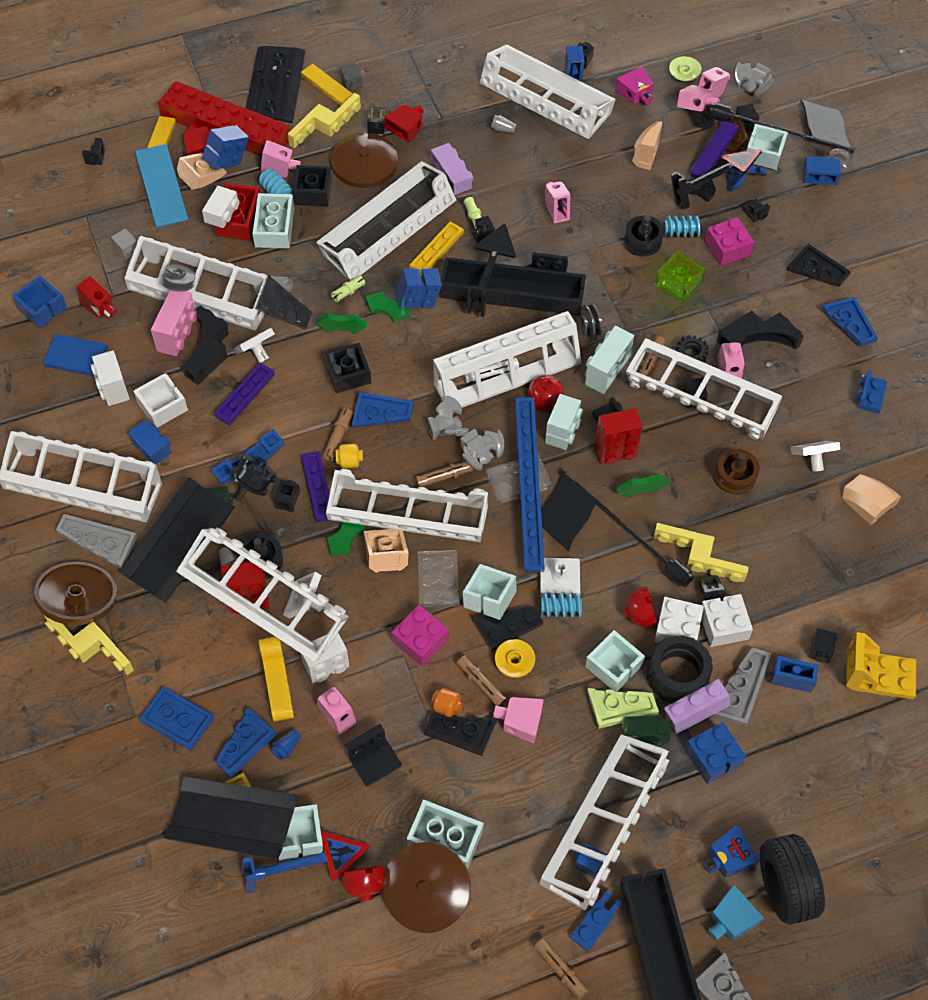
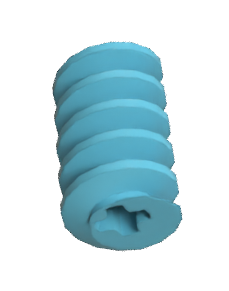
(274, 183)
(681, 225)
(561, 604)

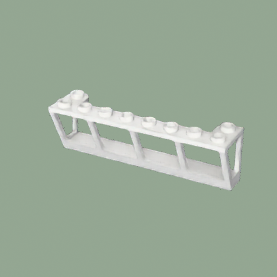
(553, 80)
(221, 308)
(506, 346)
(753, 429)
(345, 479)
(71, 493)
(253, 611)
(587, 807)

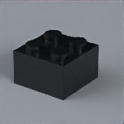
(312, 185)
(348, 367)

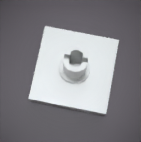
(255, 344)
(815, 451)
(560, 576)
(297, 600)

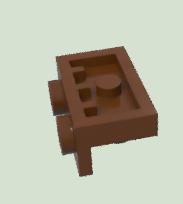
(740, 138)

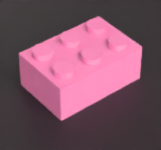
(174, 322)

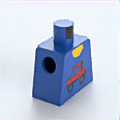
(731, 854)

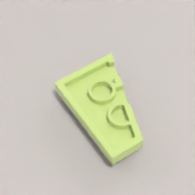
(613, 706)

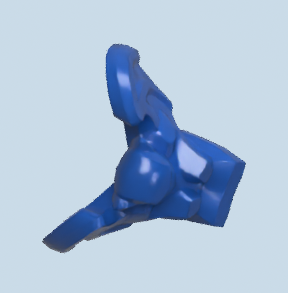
(738, 178)

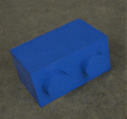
(574, 62)
(821, 170)
(150, 442)
(794, 674)

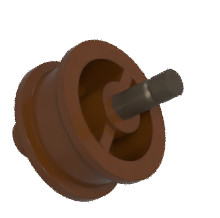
(737, 471)

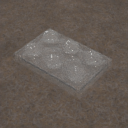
(505, 480)
(438, 578)

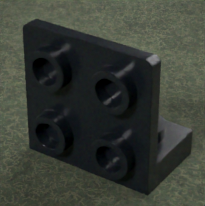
(549, 262)
(372, 755)

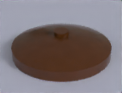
(364, 160)
(75, 593)
(426, 887)

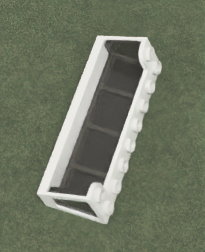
(387, 220)

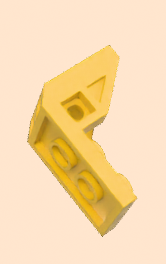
(878, 672)

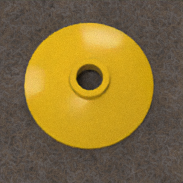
(516, 650)

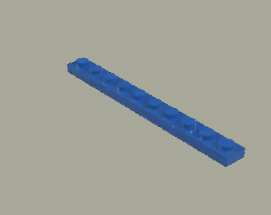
(529, 485)

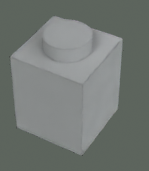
(124, 243)

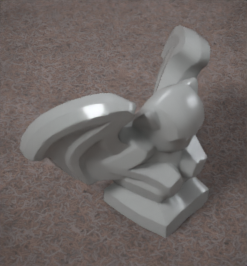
(754, 77)
(444, 422)
(478, 447)

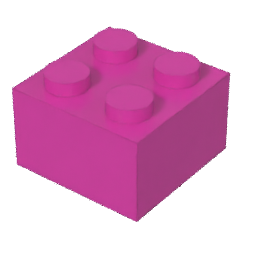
(729, 241)
(420, 635)

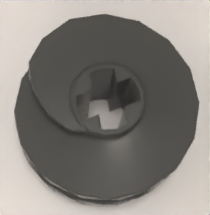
(178, 278)
(590, 319)

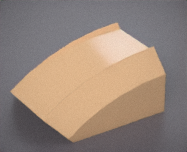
(647, 146)
(197, 171)
(869, 497)
(386, 550)

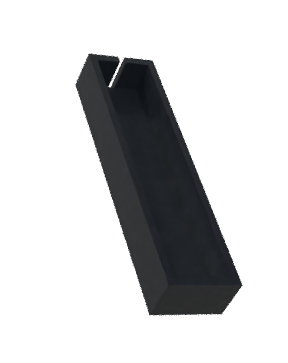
(515, 286)
(659, 937)

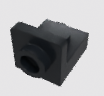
(702, 120)
(97, 153)
(706, 189)
(756, 210)
(612, 407)
(711, 587)

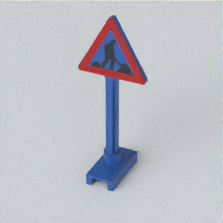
(338, 854)

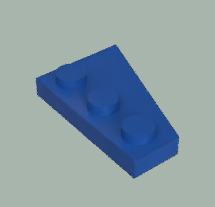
(851, 320)
(379, 410)
(246, 742)

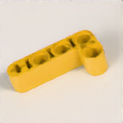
(276, 679)

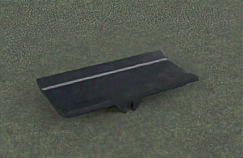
(276, 82)
(171, 537)
(232, 817)

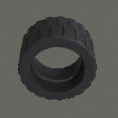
(685, 648)

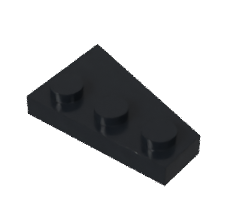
(818, 266)
(282, 305)
(511, 625)
(461, 732)

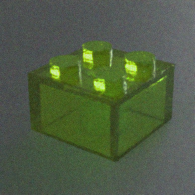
(680, 276)

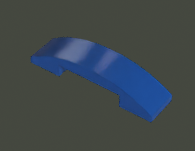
(265, 449)

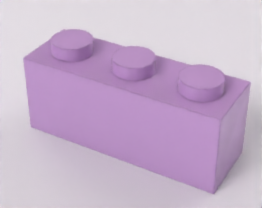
(447, 161)
(697, 706)

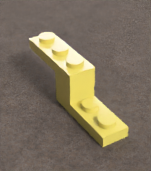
(324, 120)
(700, 552)
(88, 643)

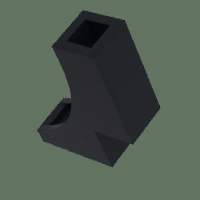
(752, 329)
(211, 350)

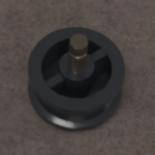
(644, 235)
(252, 476)
(267, 547)

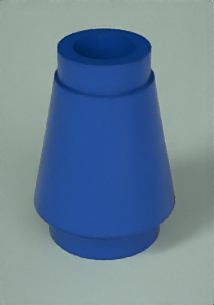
(285, 745)

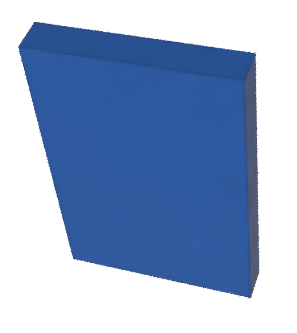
(73, 354)
(176, 718)

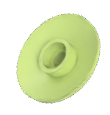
(685, 68)

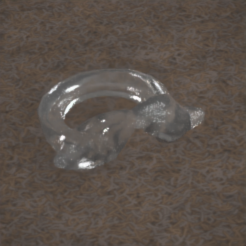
(843, 163)

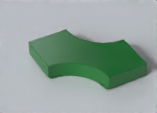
(381, 304)
(349, 323)
(648, 484)
(341, 541)

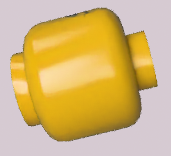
(349, 456)

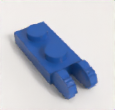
(595, 923)

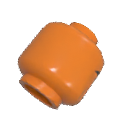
(446, 702)

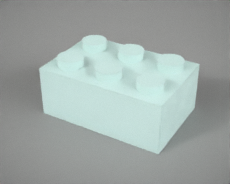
(273, 220)
(608, 359)
(446, 828)

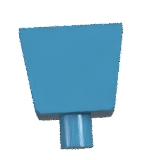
(734, 916)

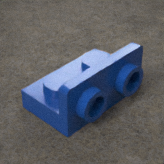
(872, 393)

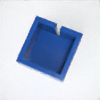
(230, 145)
(412, 292)
(39, 301)
(713, 750)

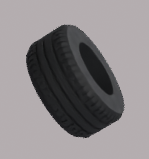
(792, 879)

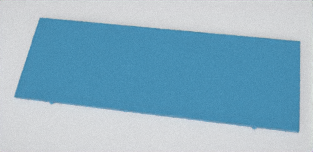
(161, 185)

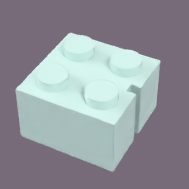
(771, 143)
(563, 422)
(489, 591)
(614, 661)
(303, 834)

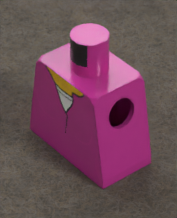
(635, 86)

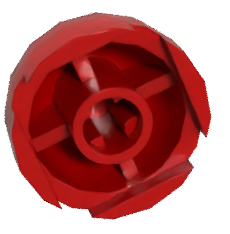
(545, 392)
(641, 608)
(363, 881)

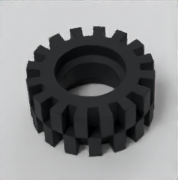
(694, 344)

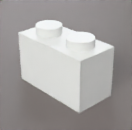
(220, 206)

